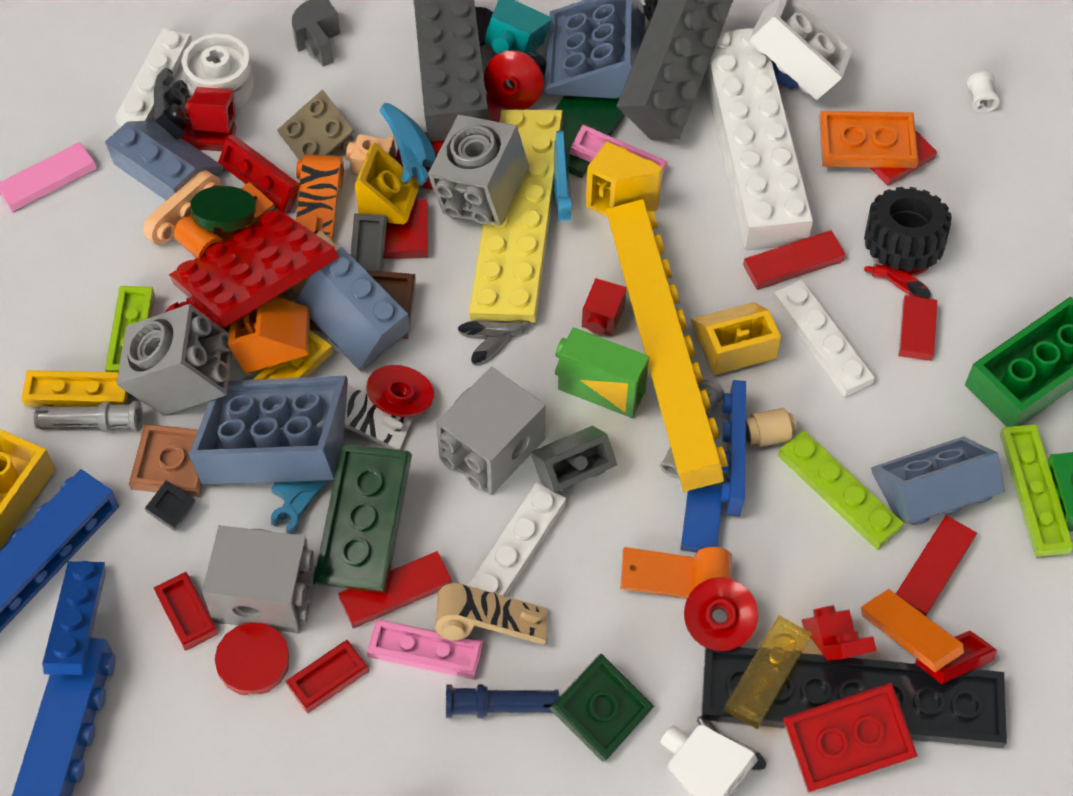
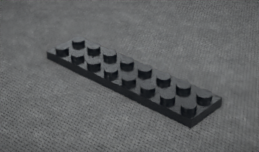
(955, 712)

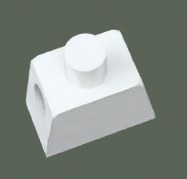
(707, 761)

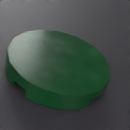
(223, 208)

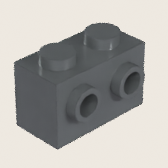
(574, 459)

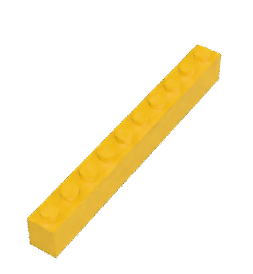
(660, 330)

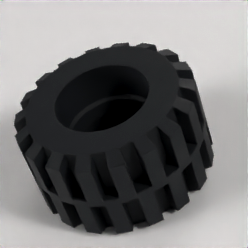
(907, 228)

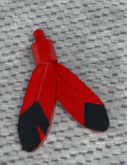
(901, 279)

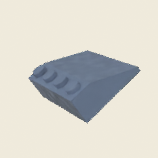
(593, 47)
(272, 431)

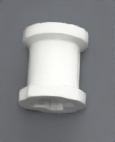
(983, 92)

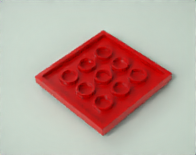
(252, 267)

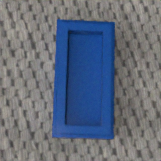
(701, 519)

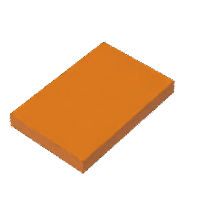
(868, 139)

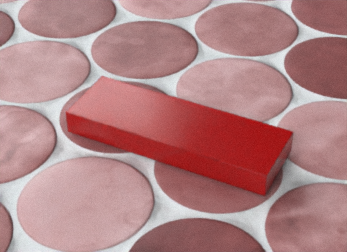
(254, 168)
(794, 259)
(936, 564)
(404, 587)

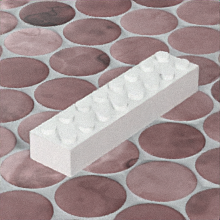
(756, 144)

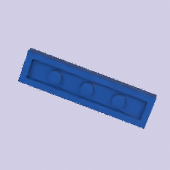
(735, 435)
(74, 618)

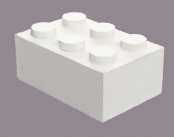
(801, 45)

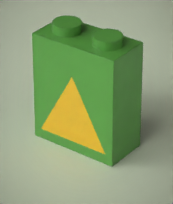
(601, 372)

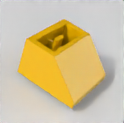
(621, 178)
(737, 337)

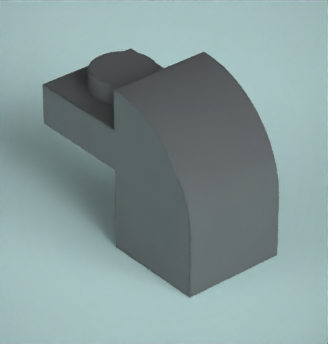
(313, 26)

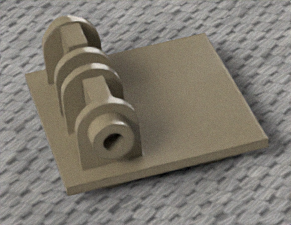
(317, 128)

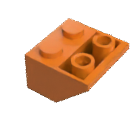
(270, 335)

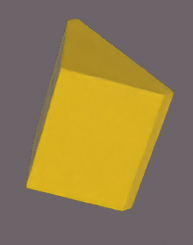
(382, 189)

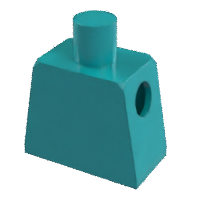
(516, 27)

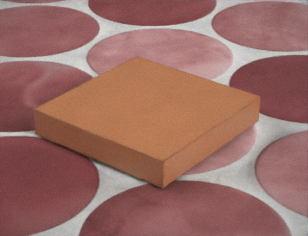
(163, 457)

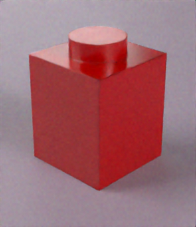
(211, 109)
(603, 307)

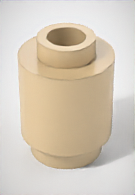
(770, 427)

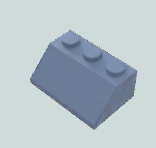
(157, 157)
(353, 310)
(939, 479)

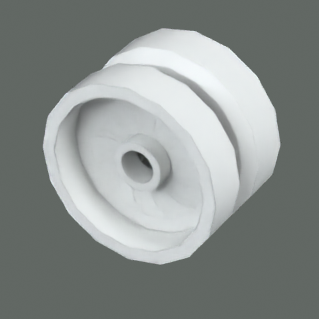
(219, 63)

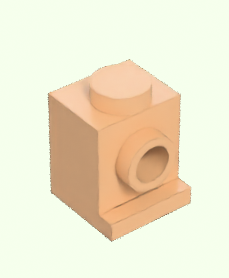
(358, 150)

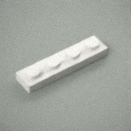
(165, 53)
(823, 338)
(519, 541)

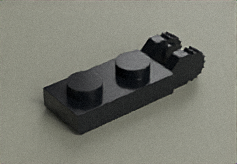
(170, 103)

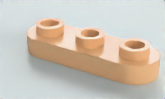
(162, 222)

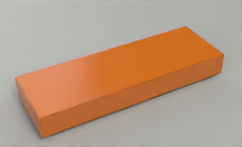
(912, 630)

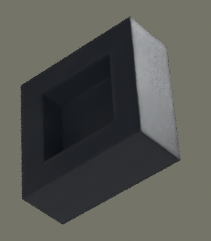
(170, 505)

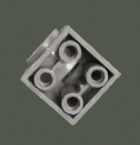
(479, 170)
(175, 360)
(490, 430)
(259, 578)

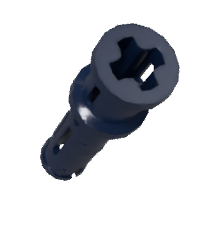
(481, 701)

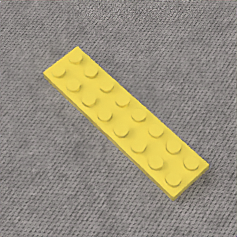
(514, 253)

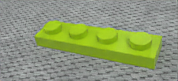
(840, 489)
(1036, 491)

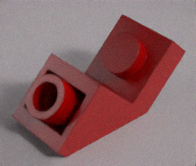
(835, 634)

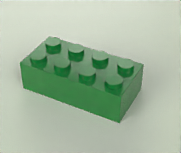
(1027, 368)

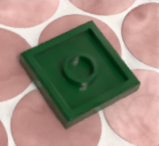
(601, 707)

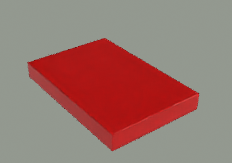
(849, 737)

